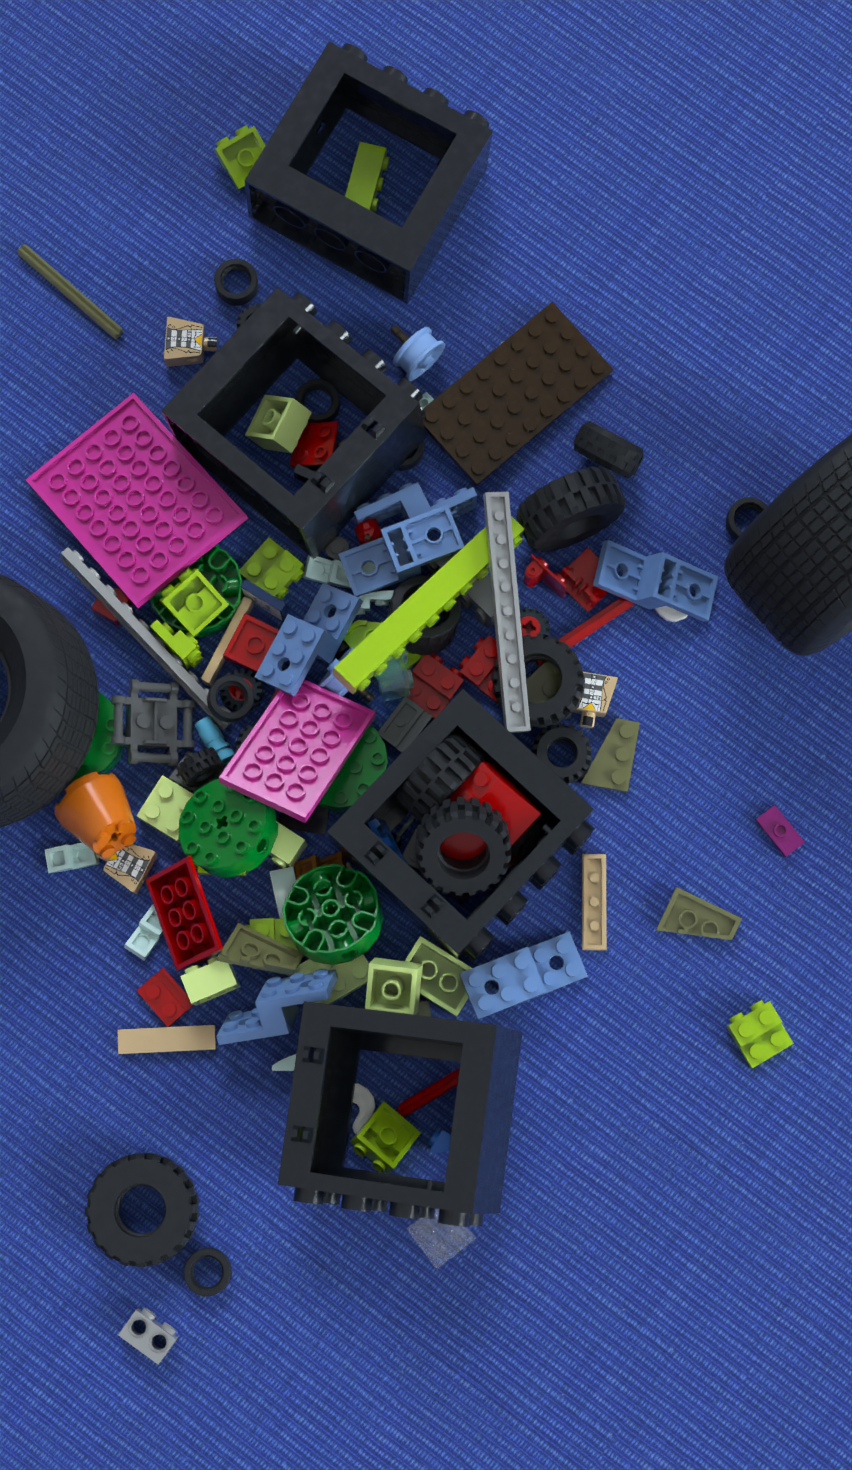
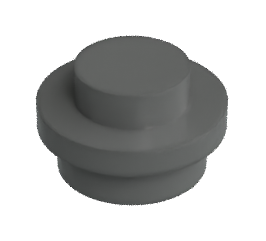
(336, 546)

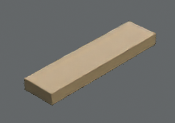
(218, 659)
(594, 902)
(167, 1039)

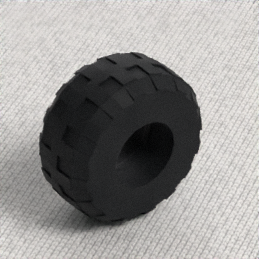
(608, 449)

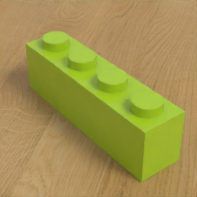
(367, 175)

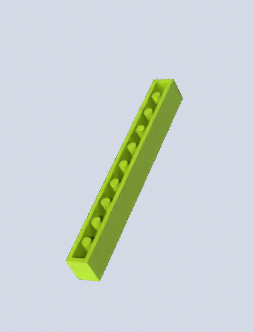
(418, 612)

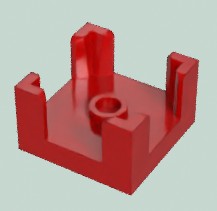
(250, 643)

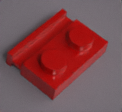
(165, 997)

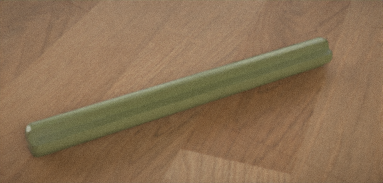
(70, 291)

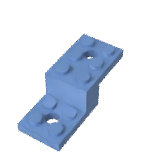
(412, 502)
(401, 551)
(655, 580)
(308, 639)
(523, 975)
(277, 1006)

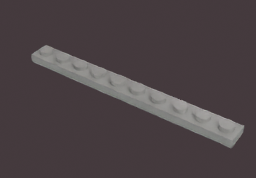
(506, 612)
(139, 631)

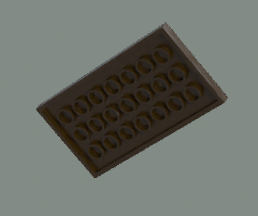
(514, 393)

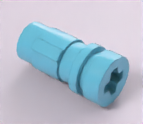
(212, 737)

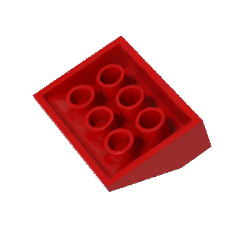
(493, 787)
(184, 914)

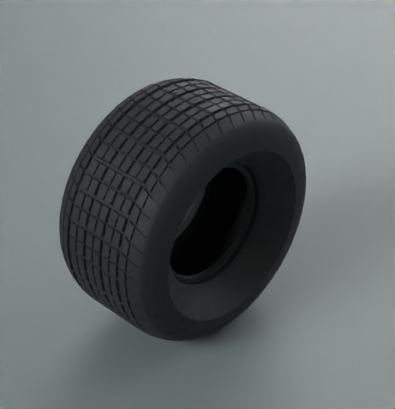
(798, 557)
(48, 703)

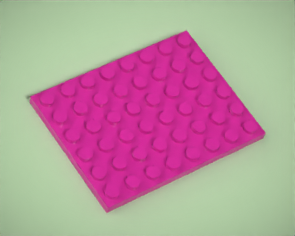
(136, 500)

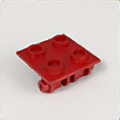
(315, 444)
(539, 570)
(580, 580)

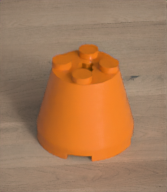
(98, 813)

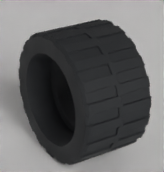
(434, 638)

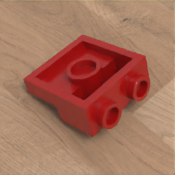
(480, 666)
(434, 684)

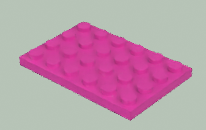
(297, 749)

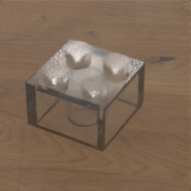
(440, 1240)

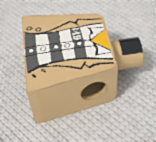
(186, 342)
(596, 698)
(130, 866)

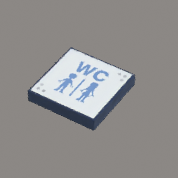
(264, 600)

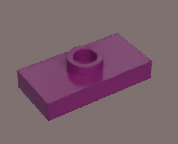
(779, 831)

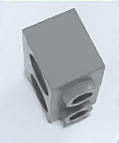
(145, 1341)

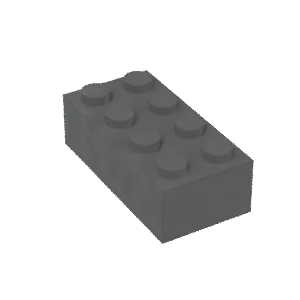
(478, 599)

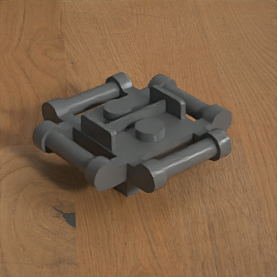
(152, 722)

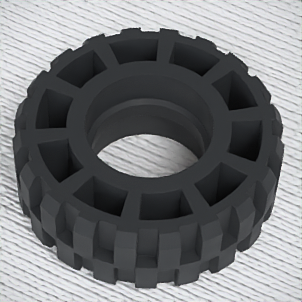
(570, 509)
(104, 1209)

